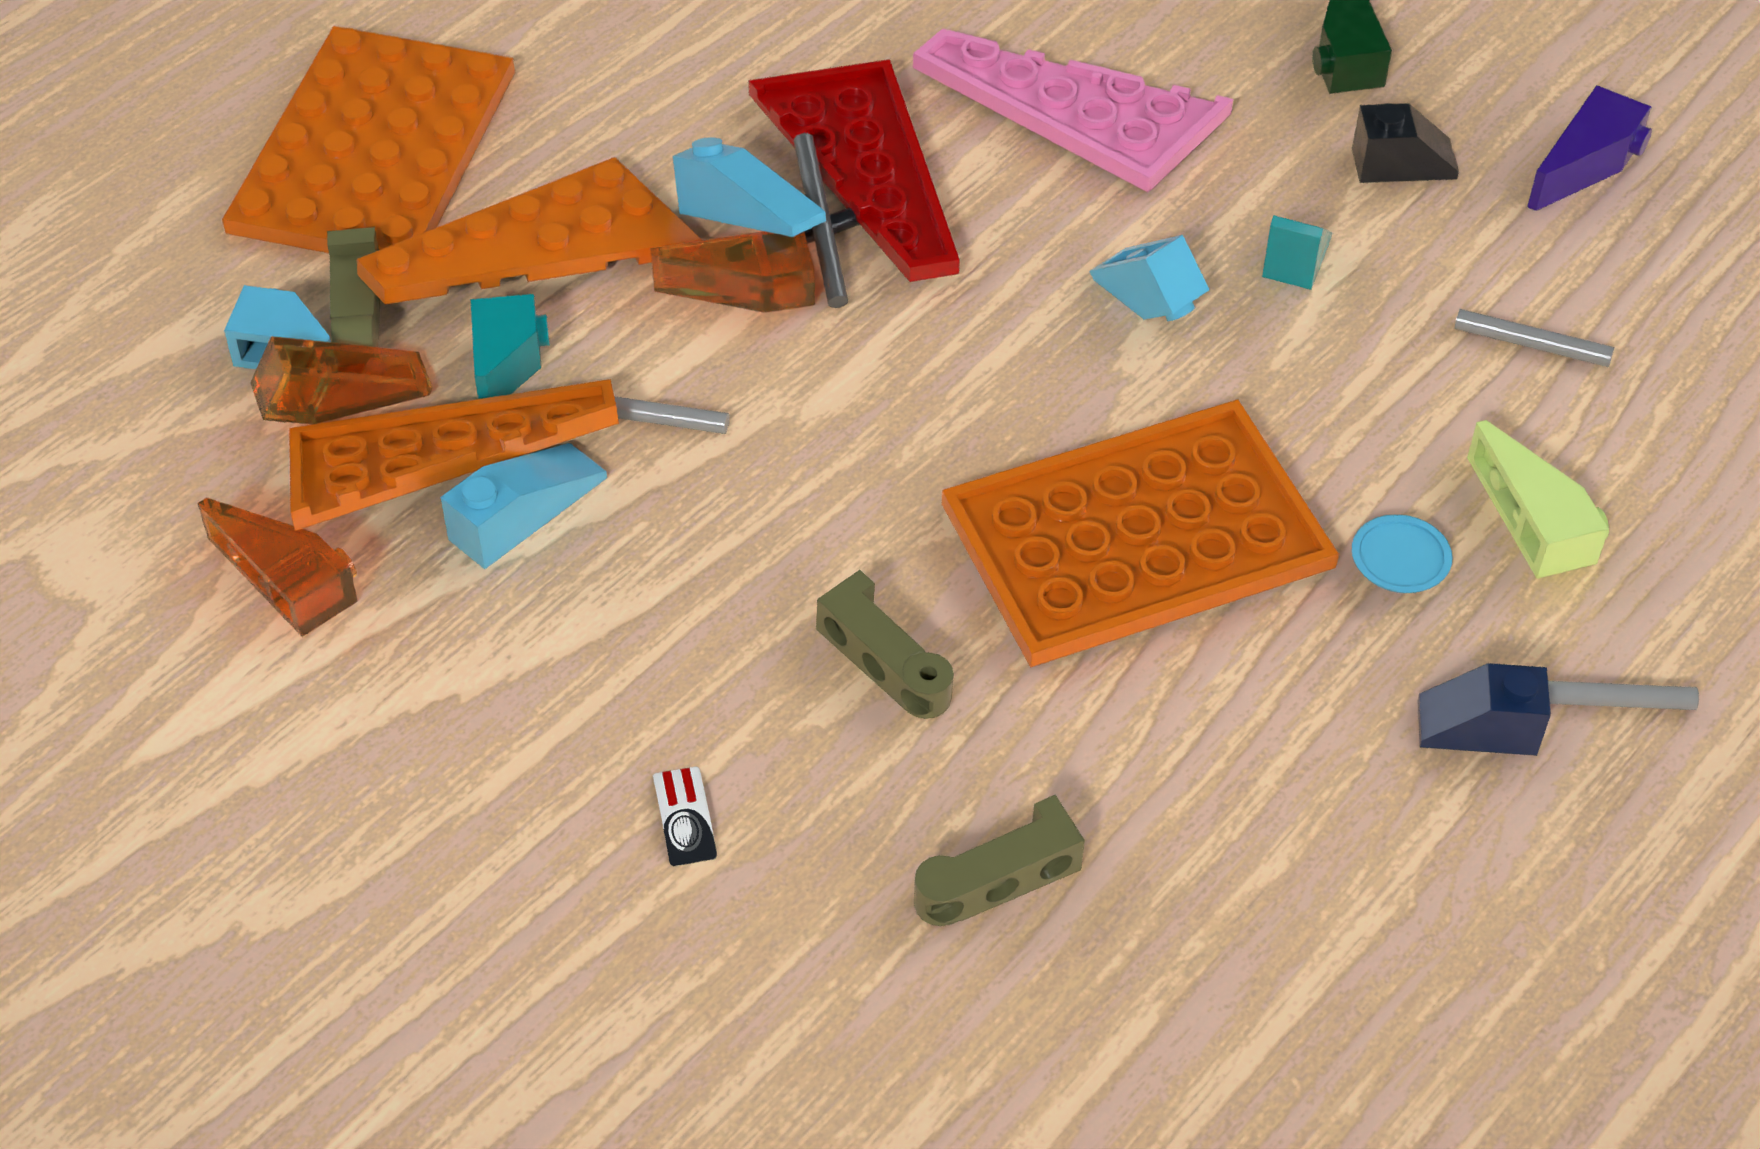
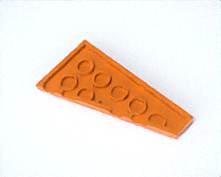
(541, 234)
(388, 455)

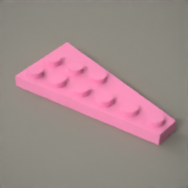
(1079, 106)

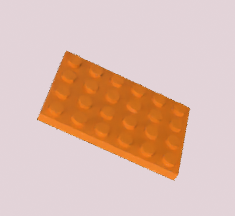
(370, 141)
(1136, 531)

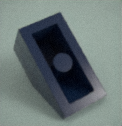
(1487, 711)

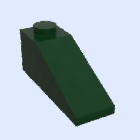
(1352, 48)

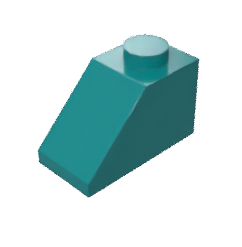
(506, 343)

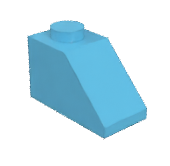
(1154, 278)
(265, 314)

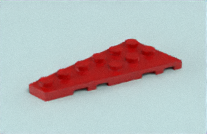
(867, 158)

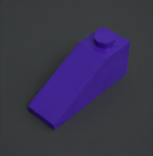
(1592, 146)

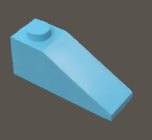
(740, 190)
(514, 499)

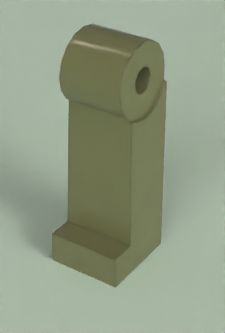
(352, 303)
(882, 649)
(1001, 869)

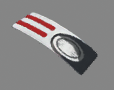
(685, 816)

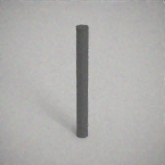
(823, 233)

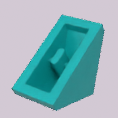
(1295, 252)

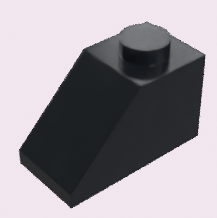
(1400, 145)

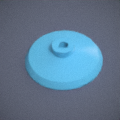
(1402, 553)

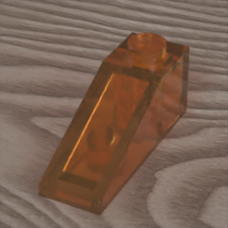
(738, 271)
(333, 380)
(287, 567)

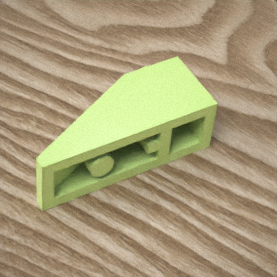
(1539, 504)

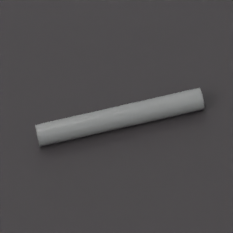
(1534, 338)
(672, 415)
(1623, 695)

